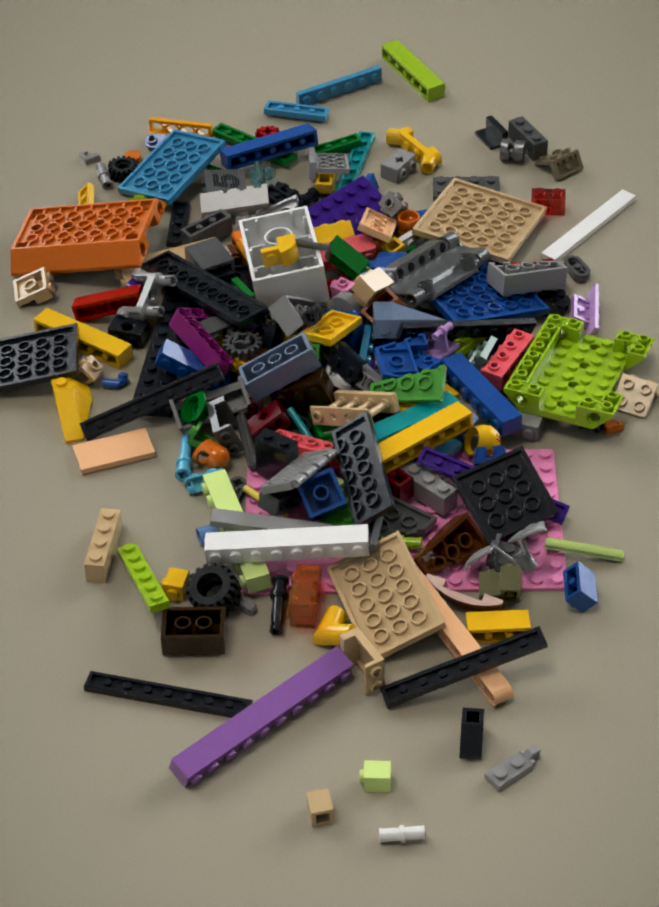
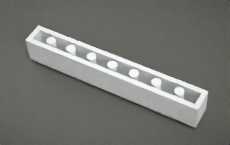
(287, 544)

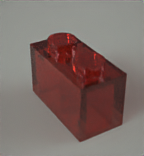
(551, 198)

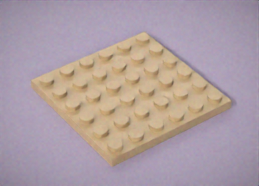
(481, 219)

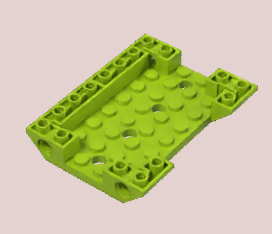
(574, 373)

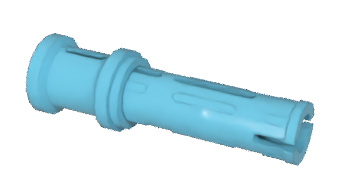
(184, 462)

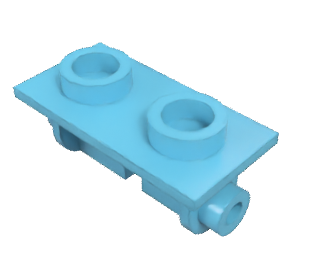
(194, 481)

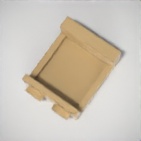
(366, 657)

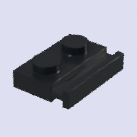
(346, 363)

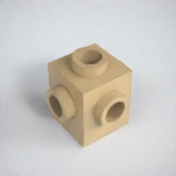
(91, 368)

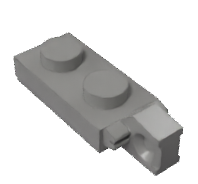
(513, 768)

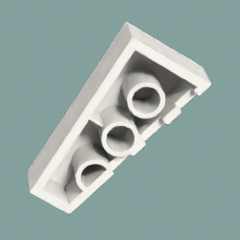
(235, 201)

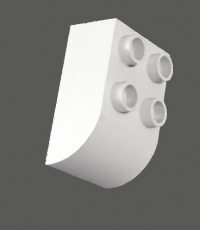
(302, 278)

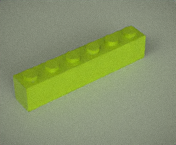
(413, 70)

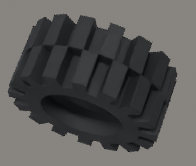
(121, 168)

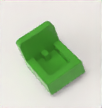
(197, 436)

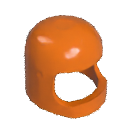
(217, 457)

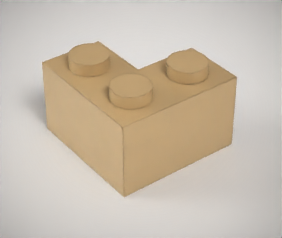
(370, 285)

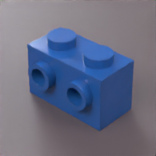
(580, 587)

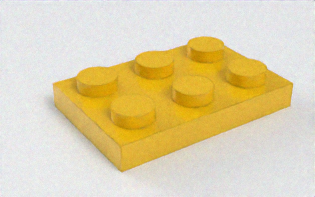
(332, 327)

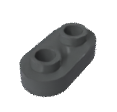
(577, 268)

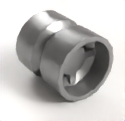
(518, 150)

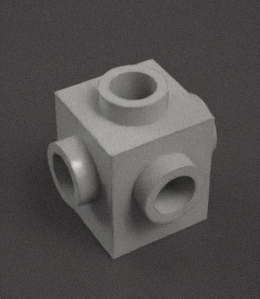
(392, 204)

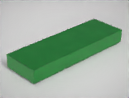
(339, 145)

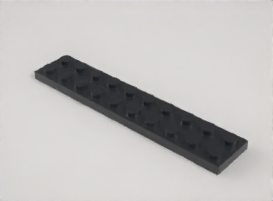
(208, 290)

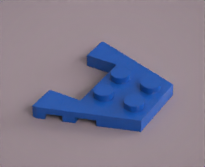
(397, 359)

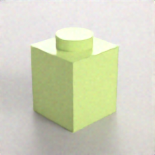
(376, 776)

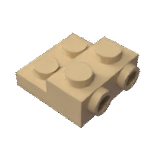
(34, 286)

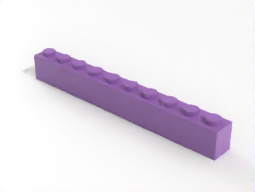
(260, 717)

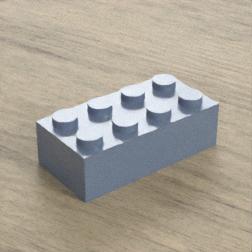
(279, 367)

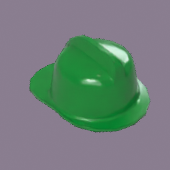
(194, 408)

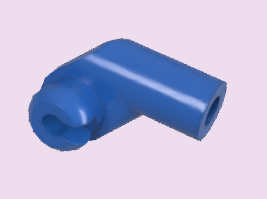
(116, 383)

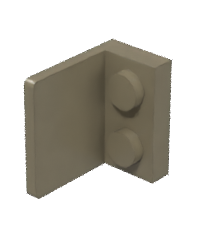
(562, 162)

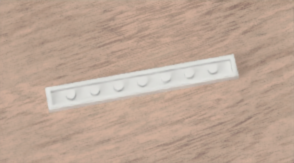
(588, 226)

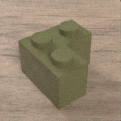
(502, 584)

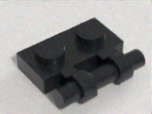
(280, 192)

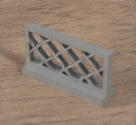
(327, 163)

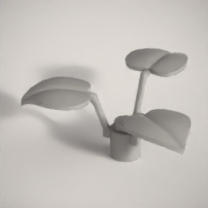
(523, 557)

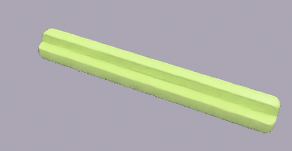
(584, 549)

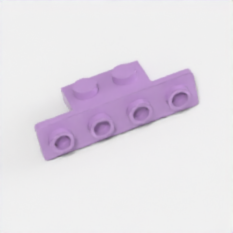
(587, 309)

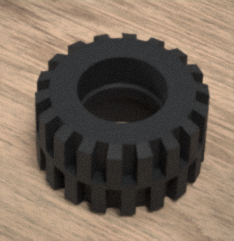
(209, 577)

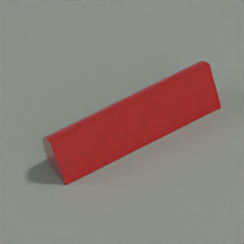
(105, 303)

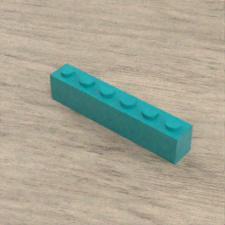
(409, 417)

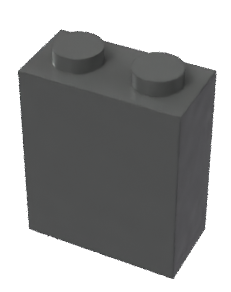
(211, 257)

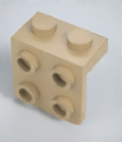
(637, 395)

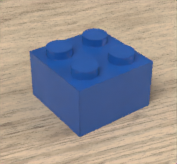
(322, 495)

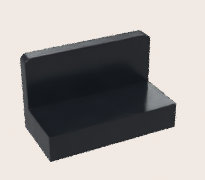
(492, 134)

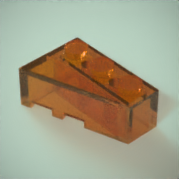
(304, 596)

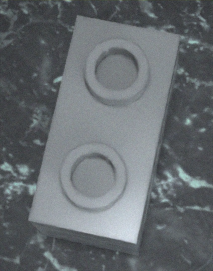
(398, 165)

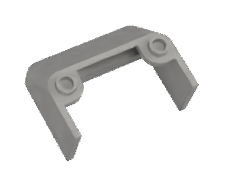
(234, 394)

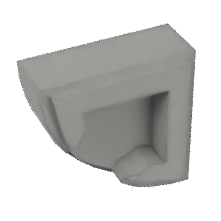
(89, 158)

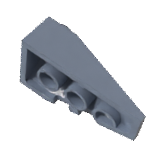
(390, 315)

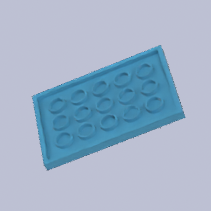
(172, 166)

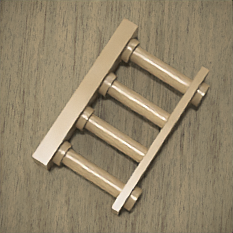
(351, 404)

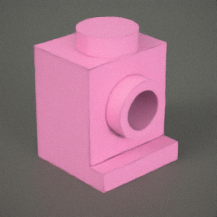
(341, 285)

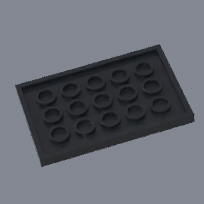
(39, 357)

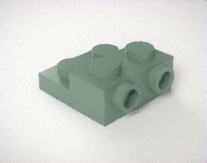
(481, 353)

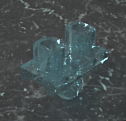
(259, 176)

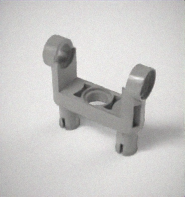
(146, 307)

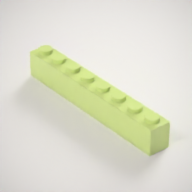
(221, 495)

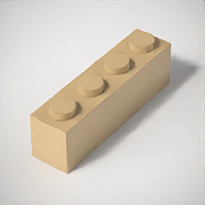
(103, 545)

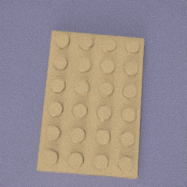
(386, 596)

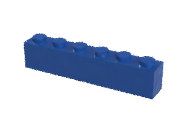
(269, 146)
(482, 395)

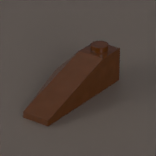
(451, 545)

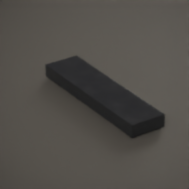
(178, 220)

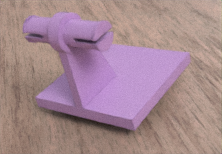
(439, 345)

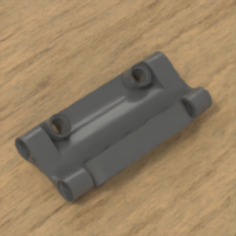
(434, 269)

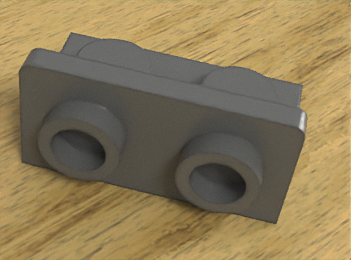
(495, 559)

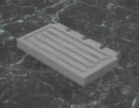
(299, 471)

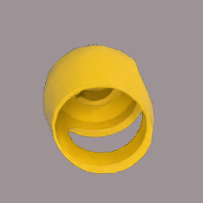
(487, 438)

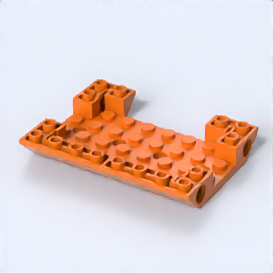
(85, 237)

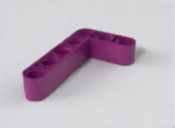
(187, 326)

